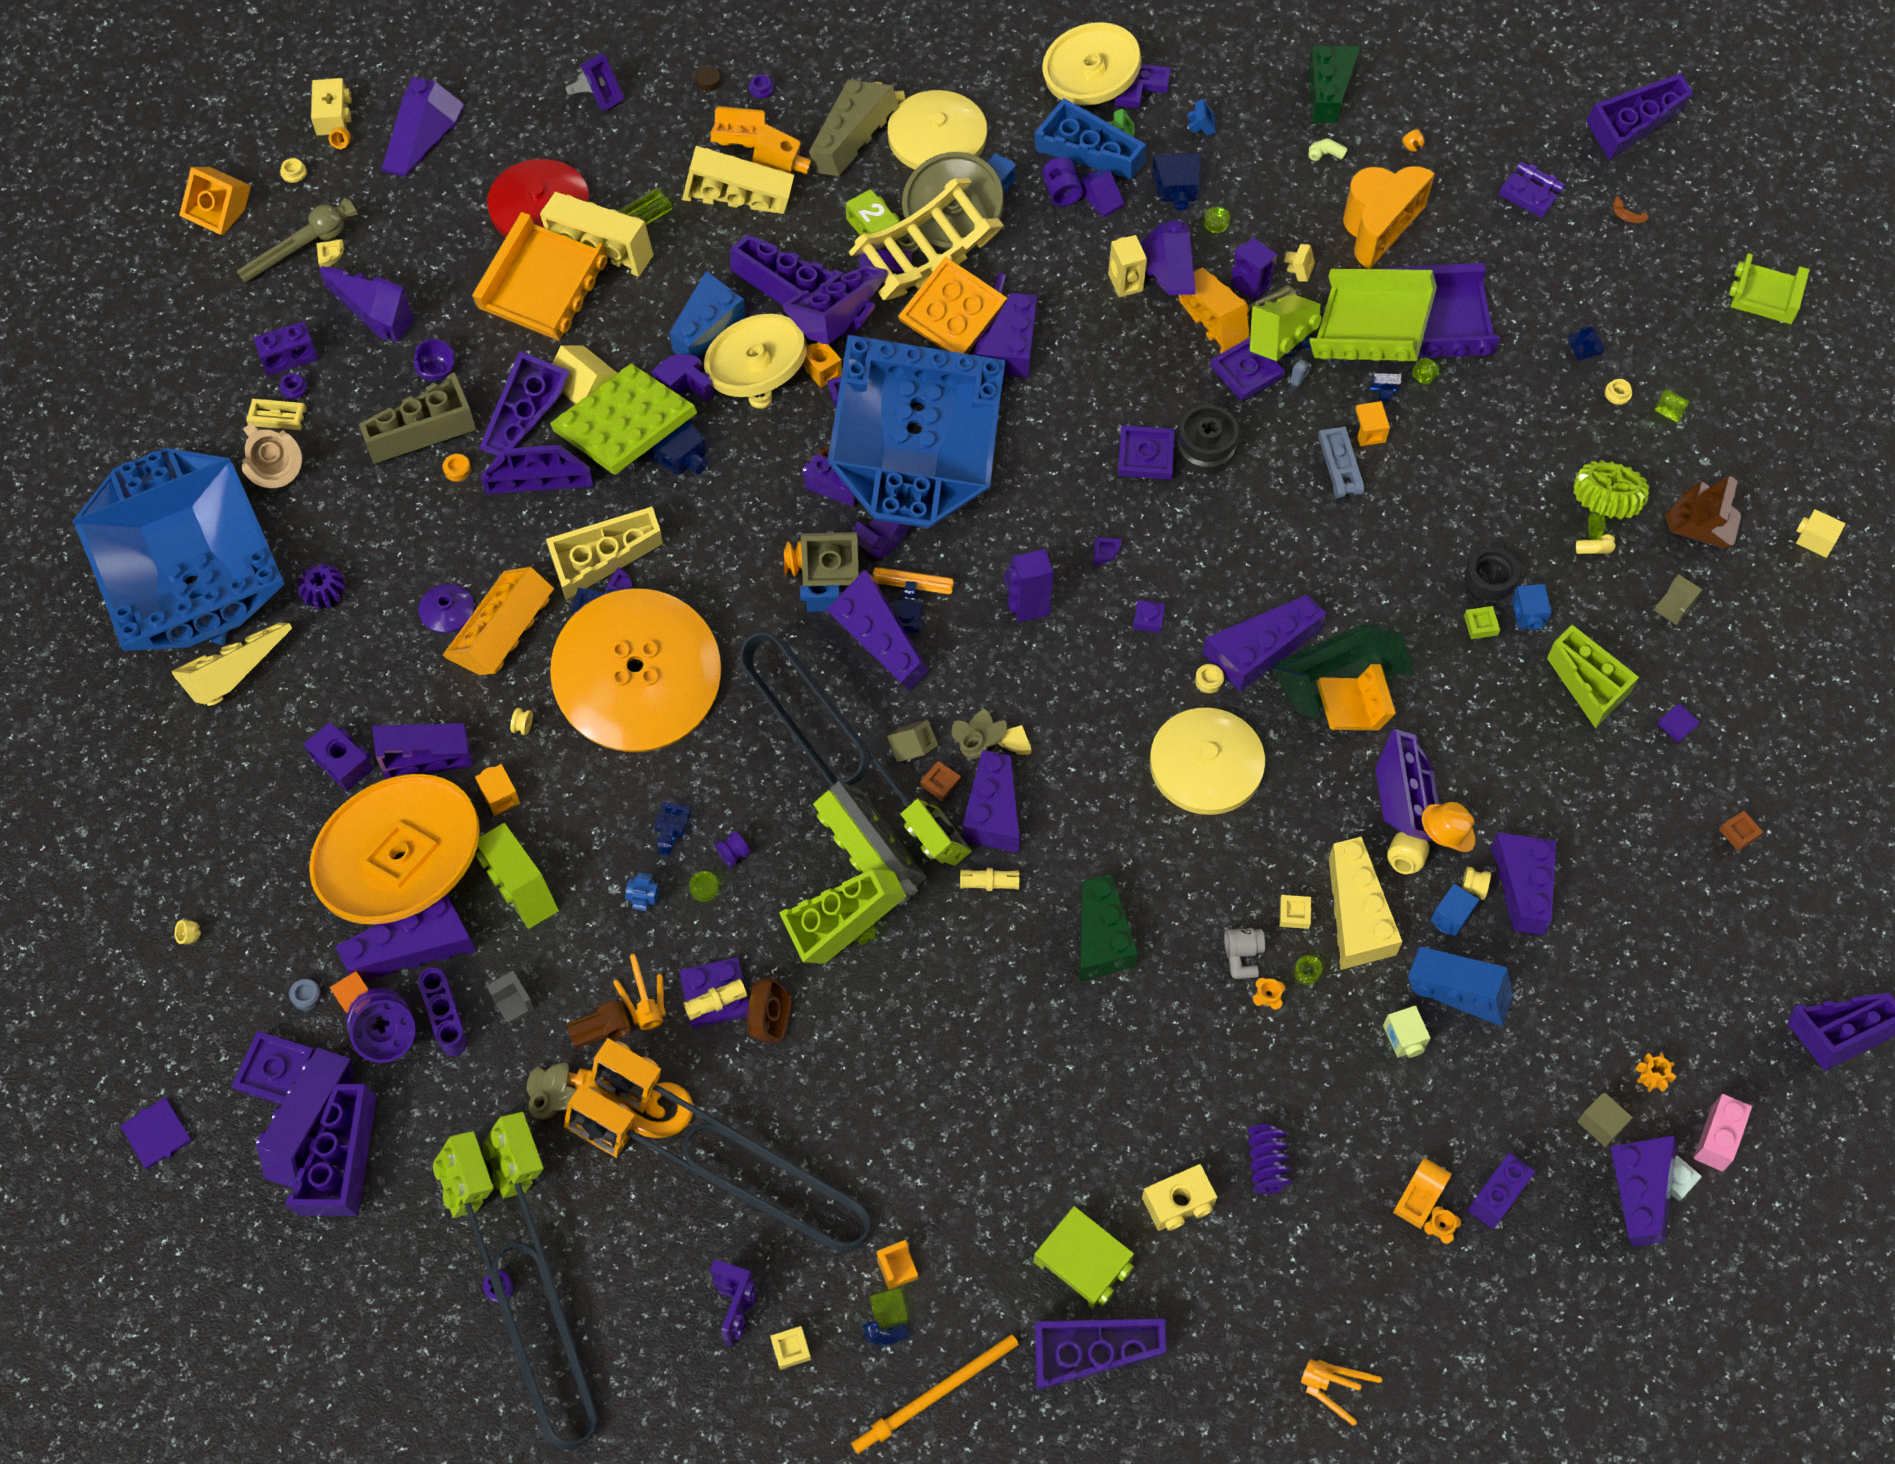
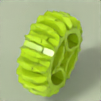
(1611, 489)

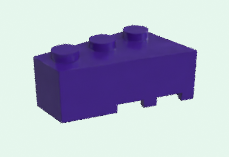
(1012, 335)
(1029, 585)
(1645, 1186)

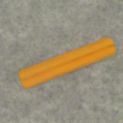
(924, 581)

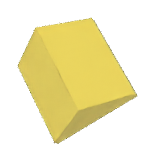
(585, 371)

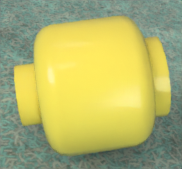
(1407, 853)

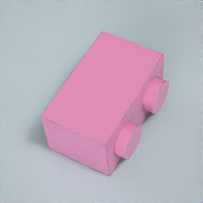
(1722, 1132)

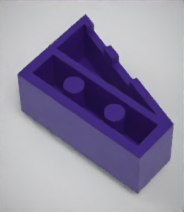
(421, 748)
(992, 805)
(1527, 878)
(1844, 1029)

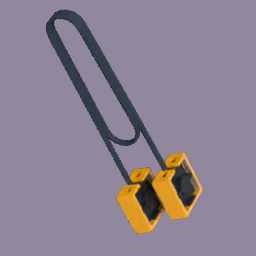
(635, 1083)

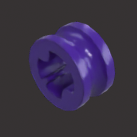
(507, 1282)

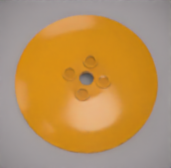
(641, 707)
(405, 814)

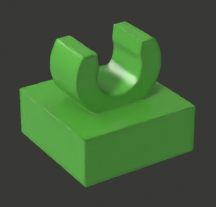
(1123, 122)

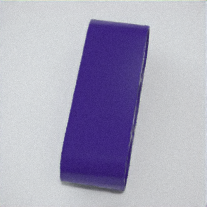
(434, 1001)

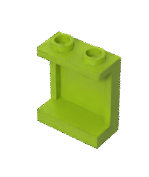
(1768, 291)
(1085, 1257)

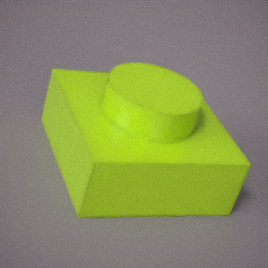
(1481, 622)

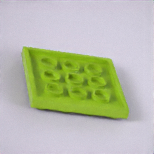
(623, 418)

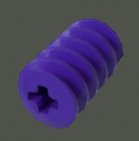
(1268, 1159)

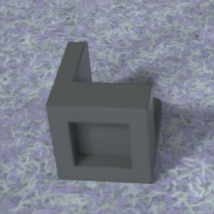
(510, 997)

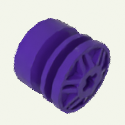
(385, 1041)

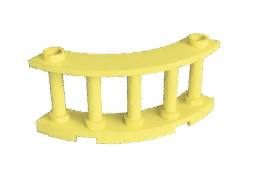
(895, 284)

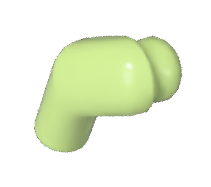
(1324, 147)

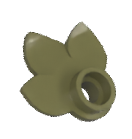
(978, 732)
(552, 1088)

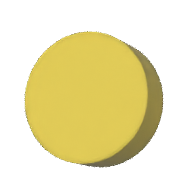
(1209, 678)

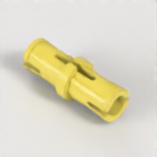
(989, 879)
(715, 999)

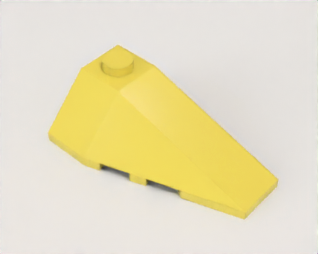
(216, 675)

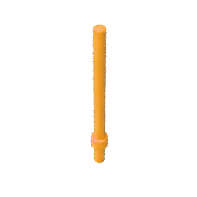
(882, 1428)

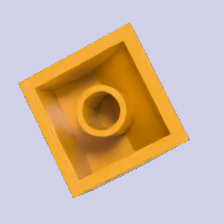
(213, 199)

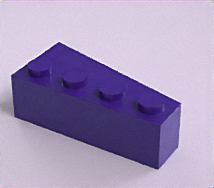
(1635, 114)
(777, 272)
(871, 620)
(1256, 644)
(406, 942)
(295, 1123)
(1090, 1347)

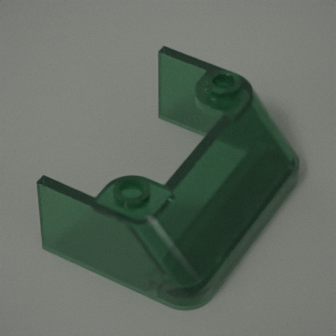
(1340, 657)

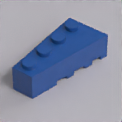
(1089, 141)

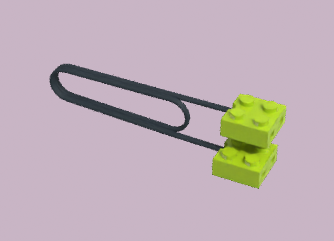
(465, 1185)

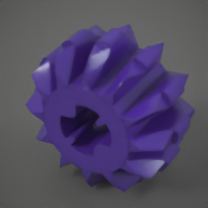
(321, 586)

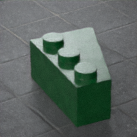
(1329, 80)
(1104, 931)

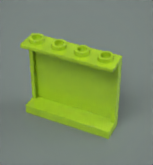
(1375, 314)

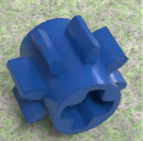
(642, 891)

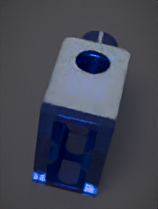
(1177, 177)
(680, 450)

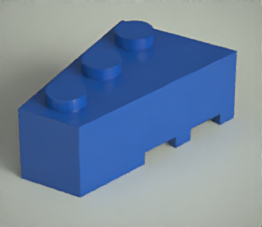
(1462, 984)

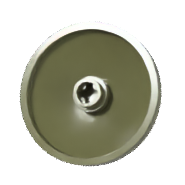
(930, 181)

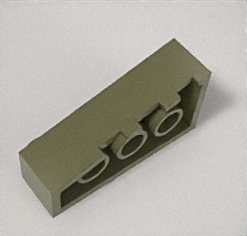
(850, 124)
(419, 421)

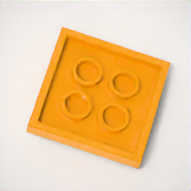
(953, 308)

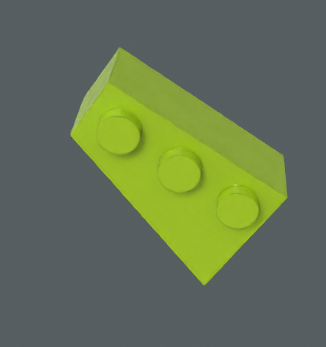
(1282, 325)
(516, 874)

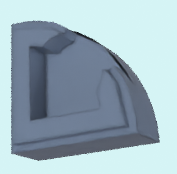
(1300, 372)

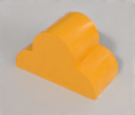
(1383, 207)

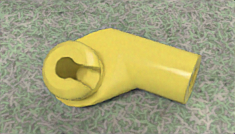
(1603, 546)

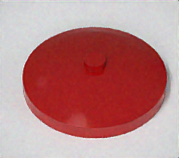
(528, 189)

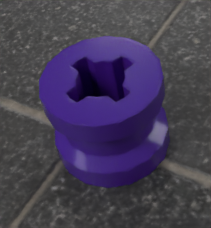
(732, 849)

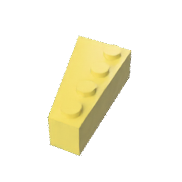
(621, 235)

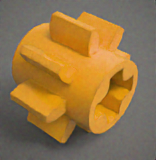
(1655, 1072)

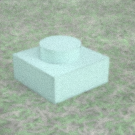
(1684, 1178)

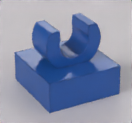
(1202, 118)

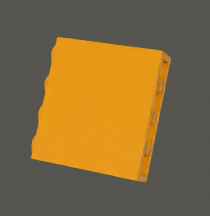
(539, 278)

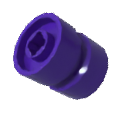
(1062, 181)

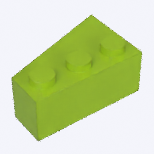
(1591, 674)

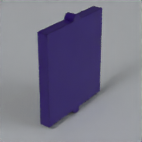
(156, 1133)

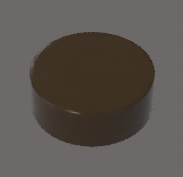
(708, 78)

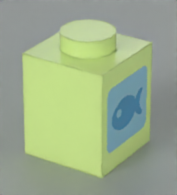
(1407, 1032)

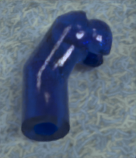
(884, 1337)

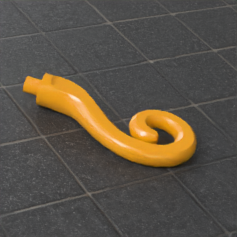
(641, 1125)

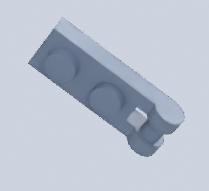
(1341, 461)

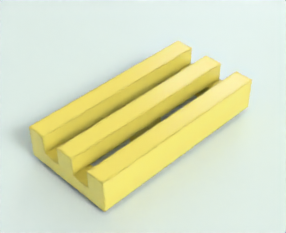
(274, 417)

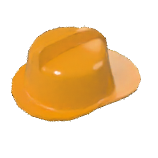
(1449, 825)

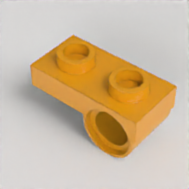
(1422, 1193)

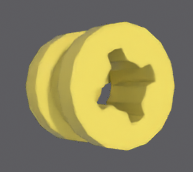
(1476, 882)

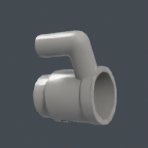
(1242, 944)

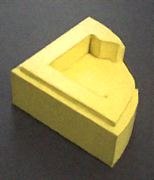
(329, 252)
(1016, 741)

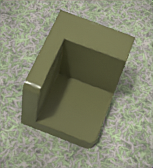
(1678, 600)
(912, 740)
(1604, 1119)

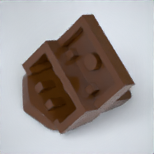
(1707, 513)

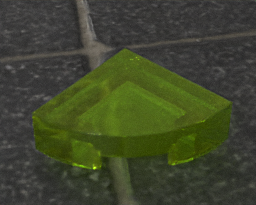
(1596, 526)

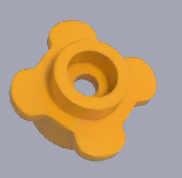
(1269, 985)
(1449, 1219)

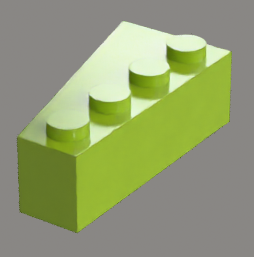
(841, 914)

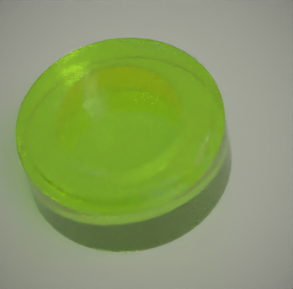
(1216, 219)
(704, 886)

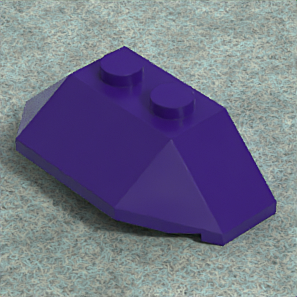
(535, 470)
(1405, 784)

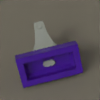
(598, 80)

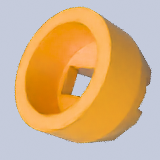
(335, 137)
(1413, 140)

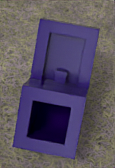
(684, 372)
(880, 536)

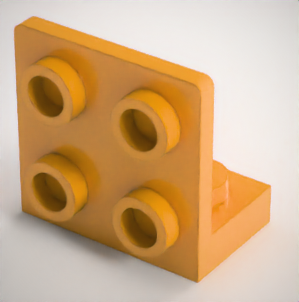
(1357, 702)

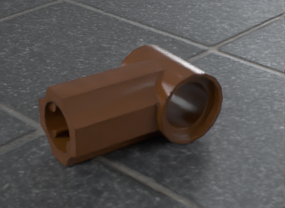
(607, 1022)

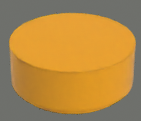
(456, 467)

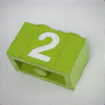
(869, 214)

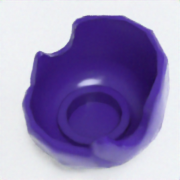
(433, 360)

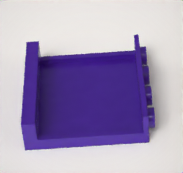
(1459, 313)

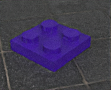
(1246, 371)
(1146, 452)
(701, 978)
(271, 1067)

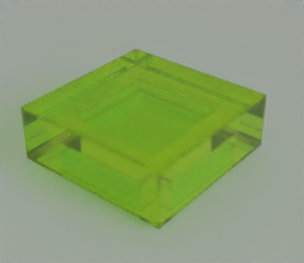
(1671, 405)
(889, 1308)

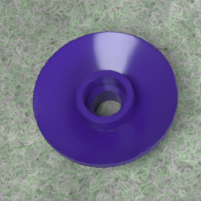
(450, 616)

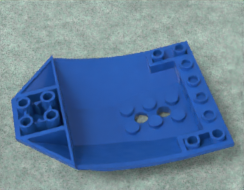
(908, 474)
(172, 521)

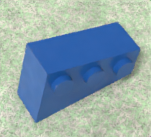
(705, 316)

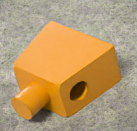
(779, 151)

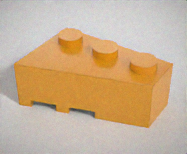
(1218, 310)

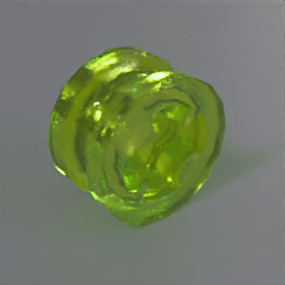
(1425, 370)
(1307, 979)

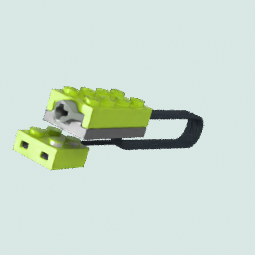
(848, 810)

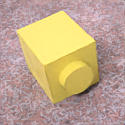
(1819, 532)

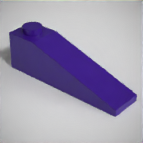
(421, 121)

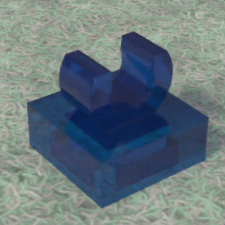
(1585, 343)
(1385, 384)

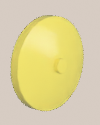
(1092, 63)
(935, 125)
(755, 355)
(1207, 761)

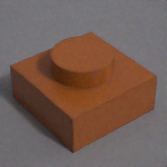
(940, 781)
(1741, 830)

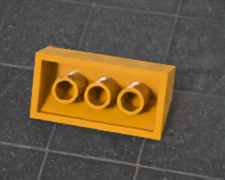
(499, 621)

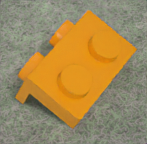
(737, 126)

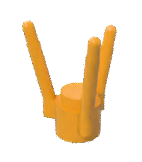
(649, 1014)
(1320, 1373)

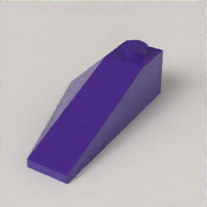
(1170, 257)
(376, 302)
(833, 308)
(524, 400)

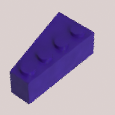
(337, 1157)

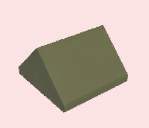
(829, 558)

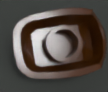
(768, 1011)

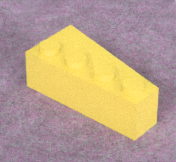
(737, 182)
(599, 549)
(1360, 907)

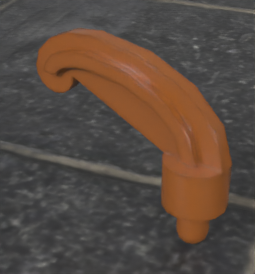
(1627, 215)

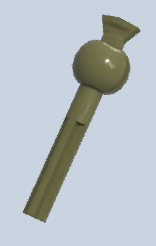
(324, 223)

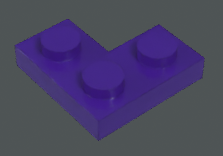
(1150, 79)

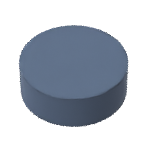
(305, 994)

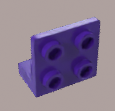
(739, 1285)

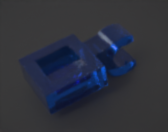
(908, 610)
(670, 822)

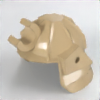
(271, 457)

